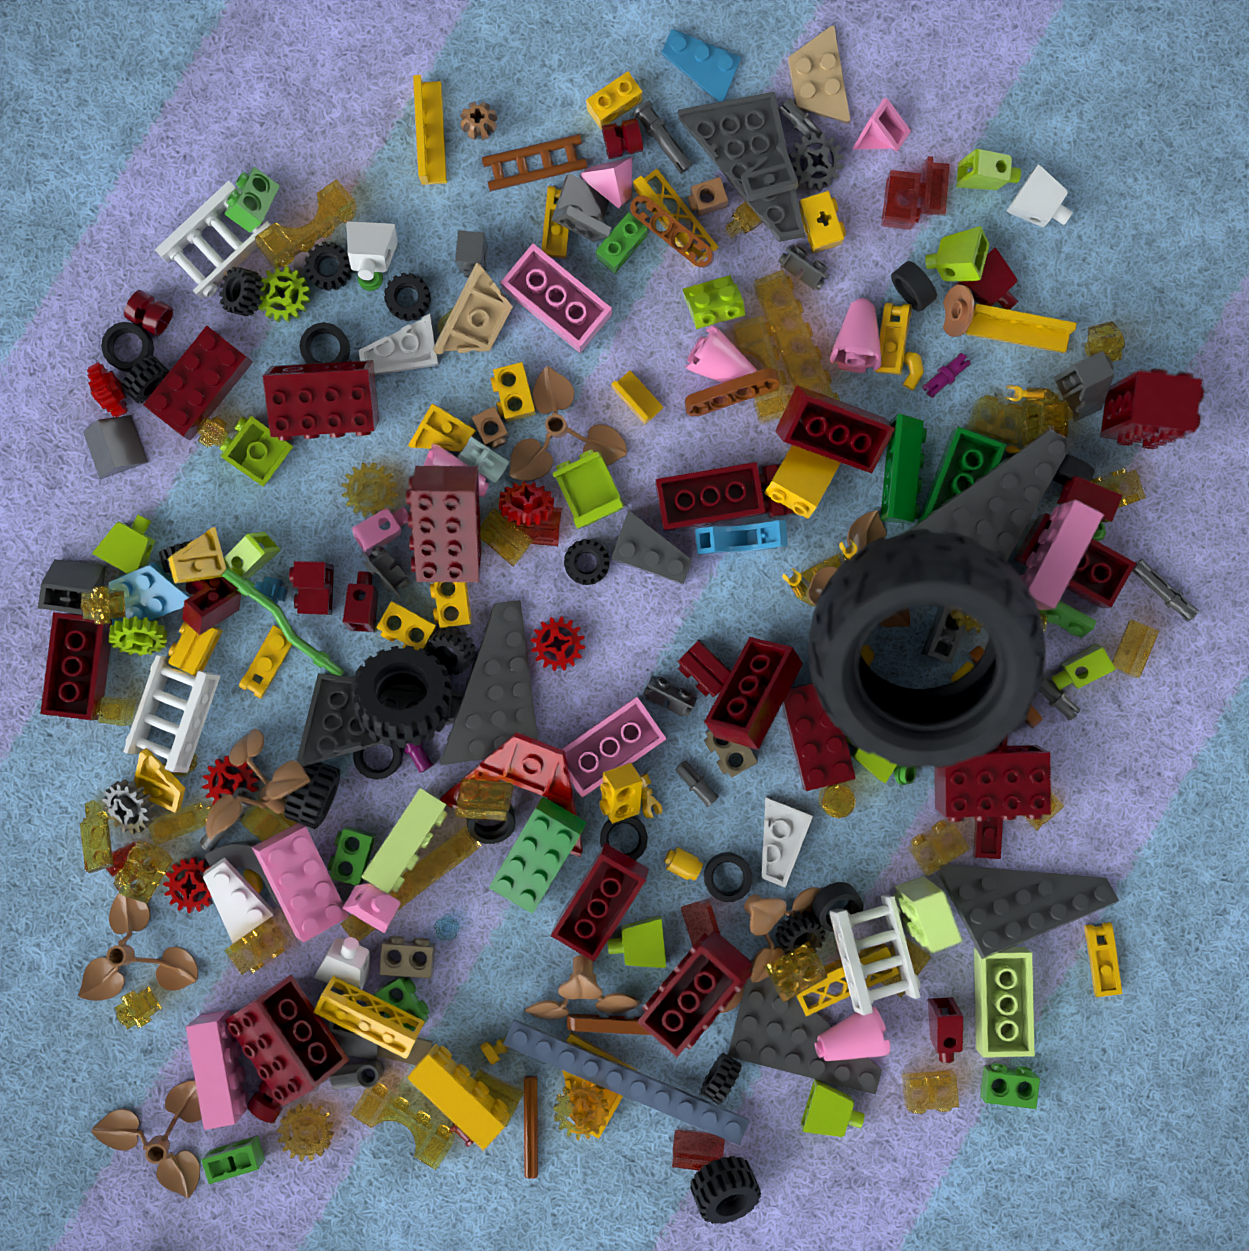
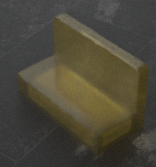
(1134, 649)

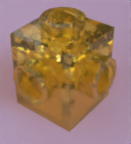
(1105, 338)
(103, 604)
(137, 1008)

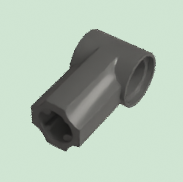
(354, 1075)

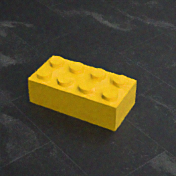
(460, 1096)

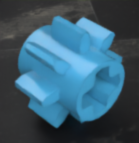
(272, 589)

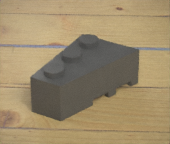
(1086, 384)
(649, 551)

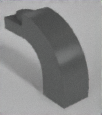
(240, 856)

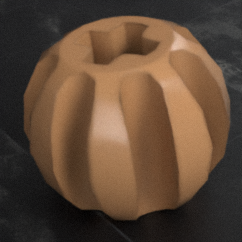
(486, 124)

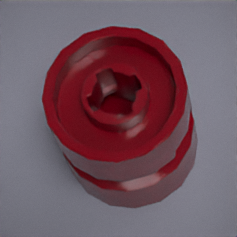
(622, 138)
(144, 310)
(264, 1105)

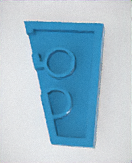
(703, 63)

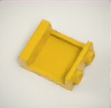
(802, 480)

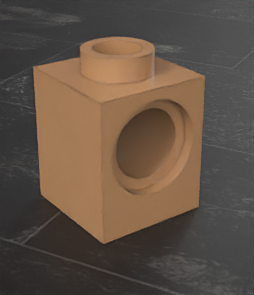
(715, 189)
(485, 418)

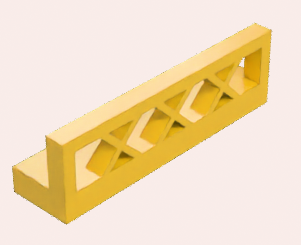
(429, 131)
(642, 188)
(1020, 328)
(836, 972)
(367, 1020)

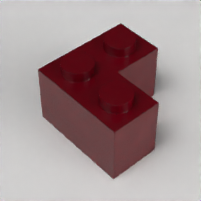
(314, 587)
(210, 603)

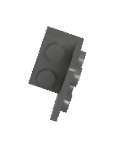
(582, 209)

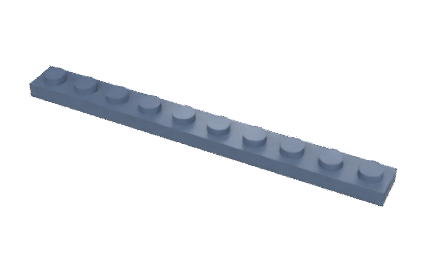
(626, 1081)

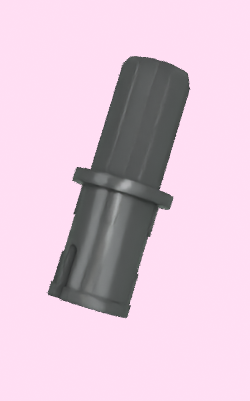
(799, 119)
(1058, 699)
(696, 783)

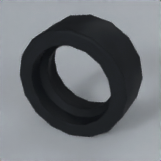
(914, 286)
(321, 328)
(113, 333)
(1072, 467)
(378, 774)
(640, 828)
(494, 833)
(746, 883)
(832, 894)

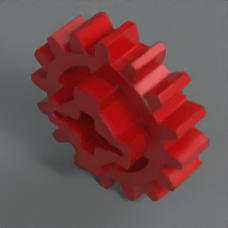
(107, 390)
(526, 503)
(555, 632)
(225, 774)
(181, 885)

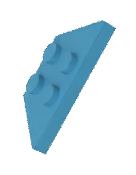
(148, 593)

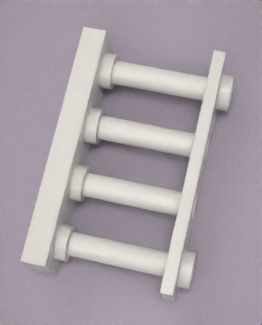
(191, 233)
(192, 722)
(856, 971)

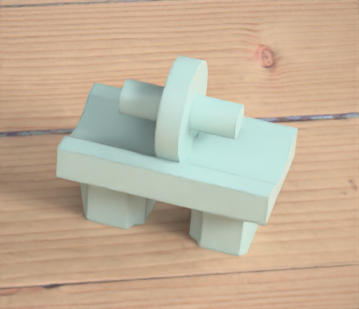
(488, 462)

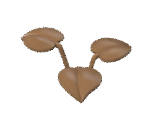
(551, 394)
(862, 531)
(273, 795)
(763, 917)
(102, 976)
(582, 986)
(175, 1172)

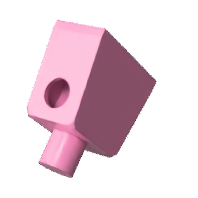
(370, 535)
(373, 906)

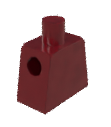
(994, 282)
(361, 614)
(945, 1030)

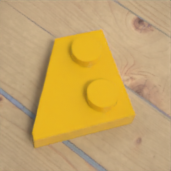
(442, 430)
(198, 559)

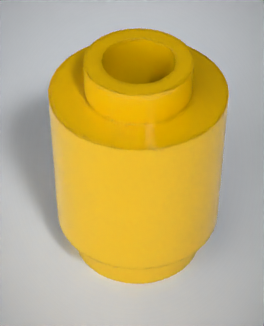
(683, 864)

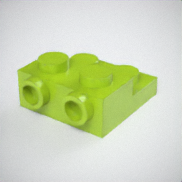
(714, 301)
(254, 450)

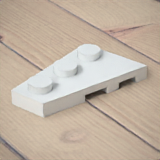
(403, 350)
(782, 841)
(236, 900)

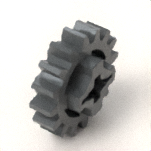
(825, 167)
(128, 806)

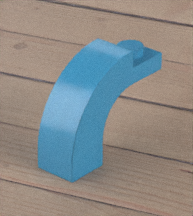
(741, 538)

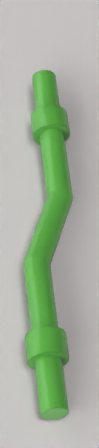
(246, 588)

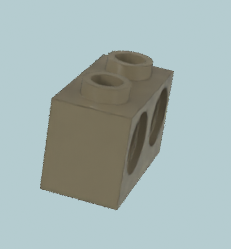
(726, 750)
(408, 965)

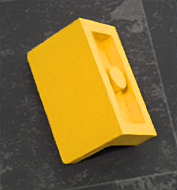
(637, 397)

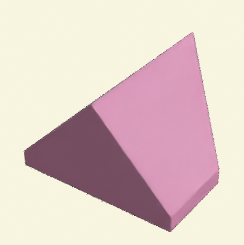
(884, 129)
(611, 180)

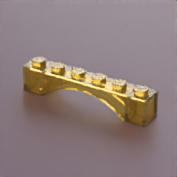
(423, 875)

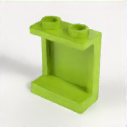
(588, 488)

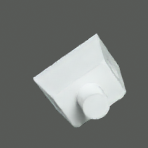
(1040, 199)
(370, 247)
(345, 961)

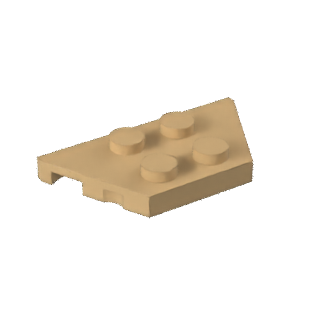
(819, 78)
(475, 317)

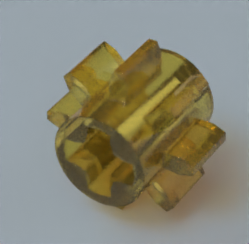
(212, 431)

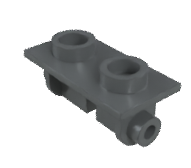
(797, 260)
(379, 562)
(680, 699)

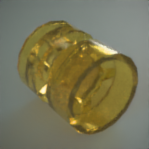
(836, 800)

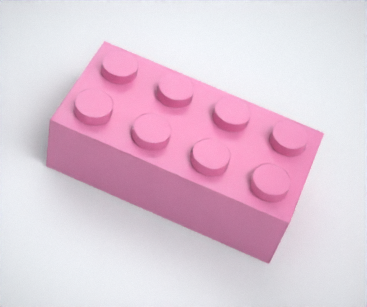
(556, 298)
(1059, 552)
(610, 744)
(300, 882)
(217, 1070)

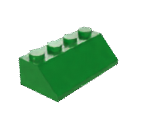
(902, 470)

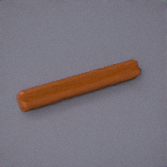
(530, 1127)

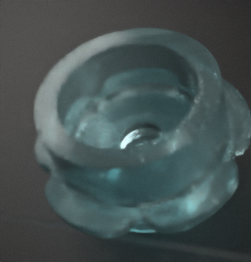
(447, 934)

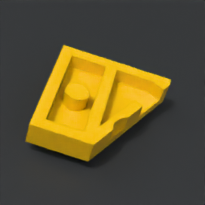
(158, 782)

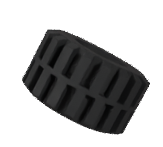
(313, 800)
(725, 1190)

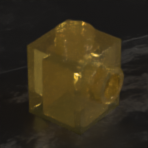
(116, 710)

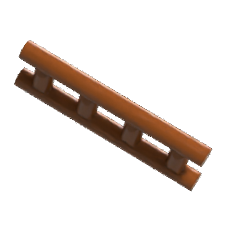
(529, 176)

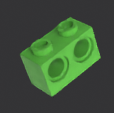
(251, 199)
(621, 243)
(357, 857)
(409, 1000)
(1007, 1092)
(233, 1159)

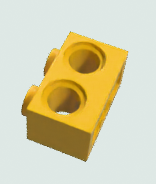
(614, 100)
(519, 391)
(458, 599)
(409, 622)
(621, 793)

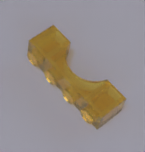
(282, 243)
(753, 339)
(378, 1106)

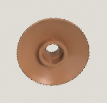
(958, 310)

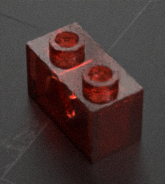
(906, 185)

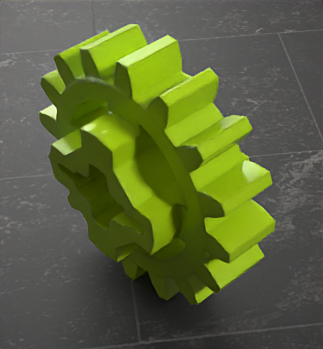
(291, 289)
(138, 636)

